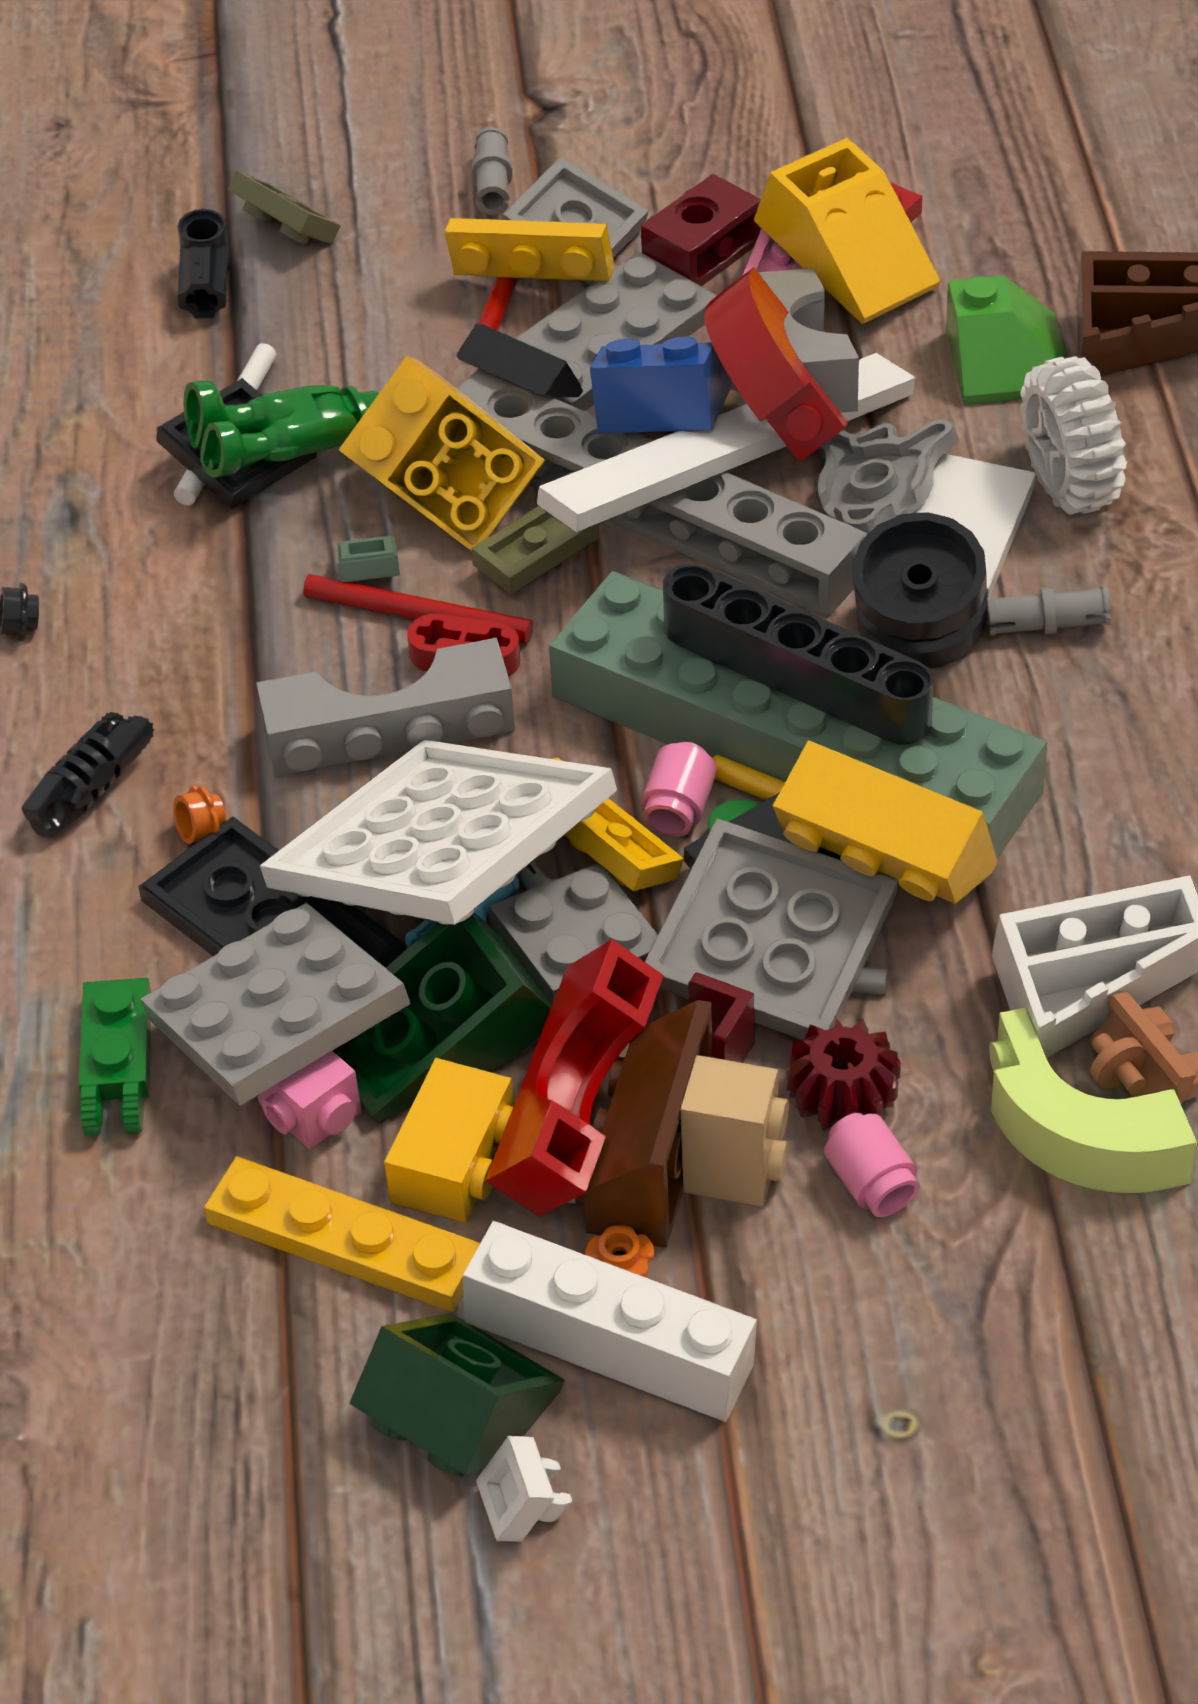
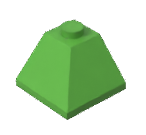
(997, 337)

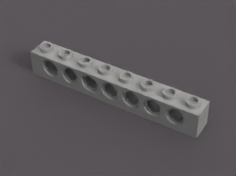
(714, 521)

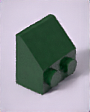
(451, 1390)

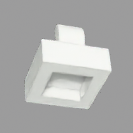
(519, 1489)

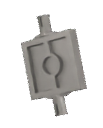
(567, 920)

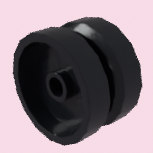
(921, 588)

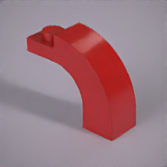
(757, 355)

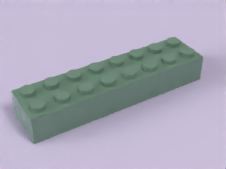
(628, 671)

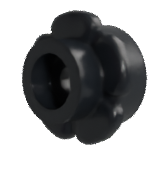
(18, 611)

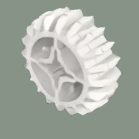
(1073, 434)

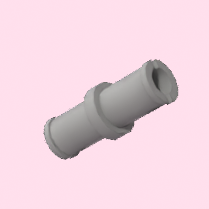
(492, 171)
(1049, 611)

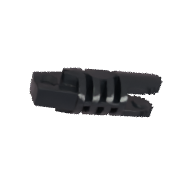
(86, 772)

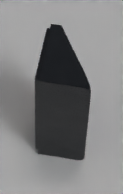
(519, 363)

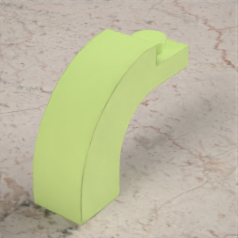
(1081, 1137)

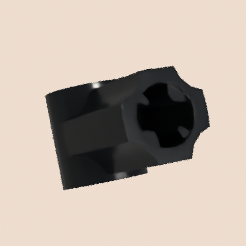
(203, 263)

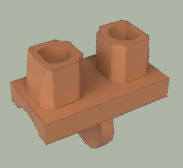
(1138, 1052)

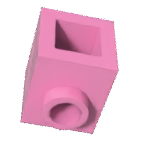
(314, 1100)

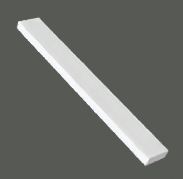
(694, 455)

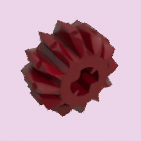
(842, 1072)

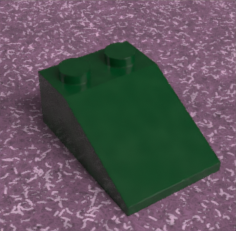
(465, 1007)

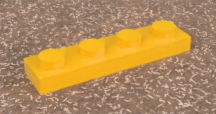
(341, 1233)

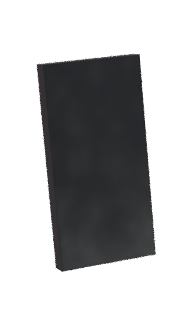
(221, 896)

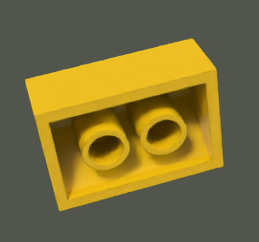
(885, 825)

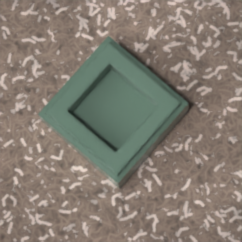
(368, 558)

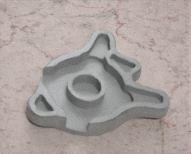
(879, 473)

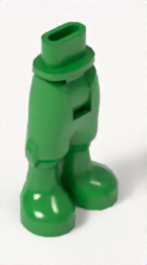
(277, 424)

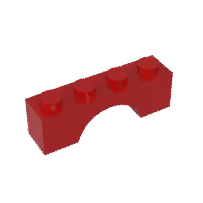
(548, 1140)

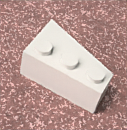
(1078, 952)

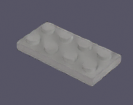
(637, 303)

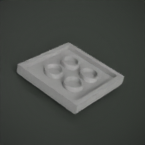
(774, 925)
(274, 1002)

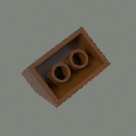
(641, 1158)

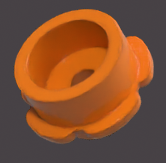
(197, 814)
(616, 1238)

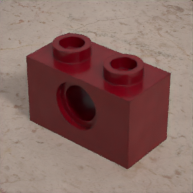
(703, 230)

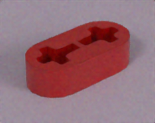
(457, 630)

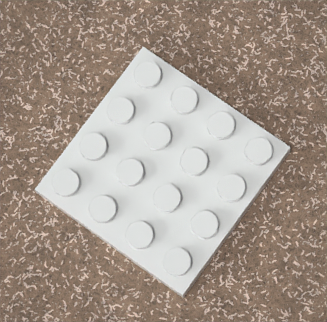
(439, 830)

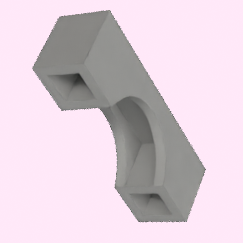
(825, 355)
(321, 726)

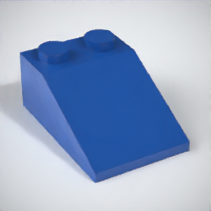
(658, 386)

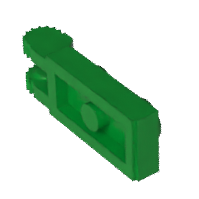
(114, 1051)

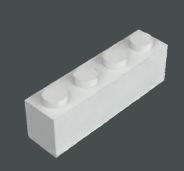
(609, 1320)

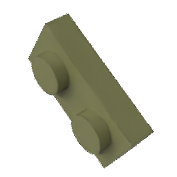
(269, 202)
(529, 549)

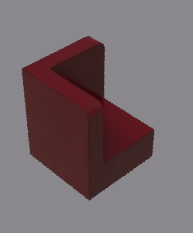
(731, 1016)

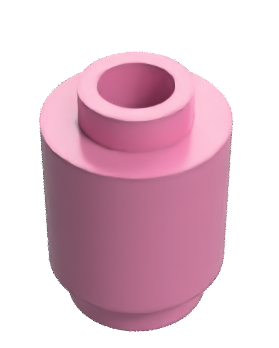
(678, 789)
(872, 1164)

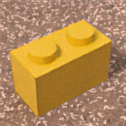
(449, 1141)

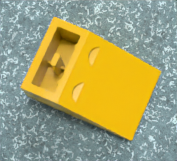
(849, 226)
(442, 453)

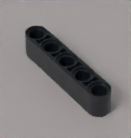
(798, 654)

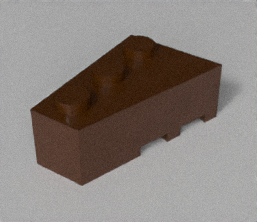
(1136, 308)

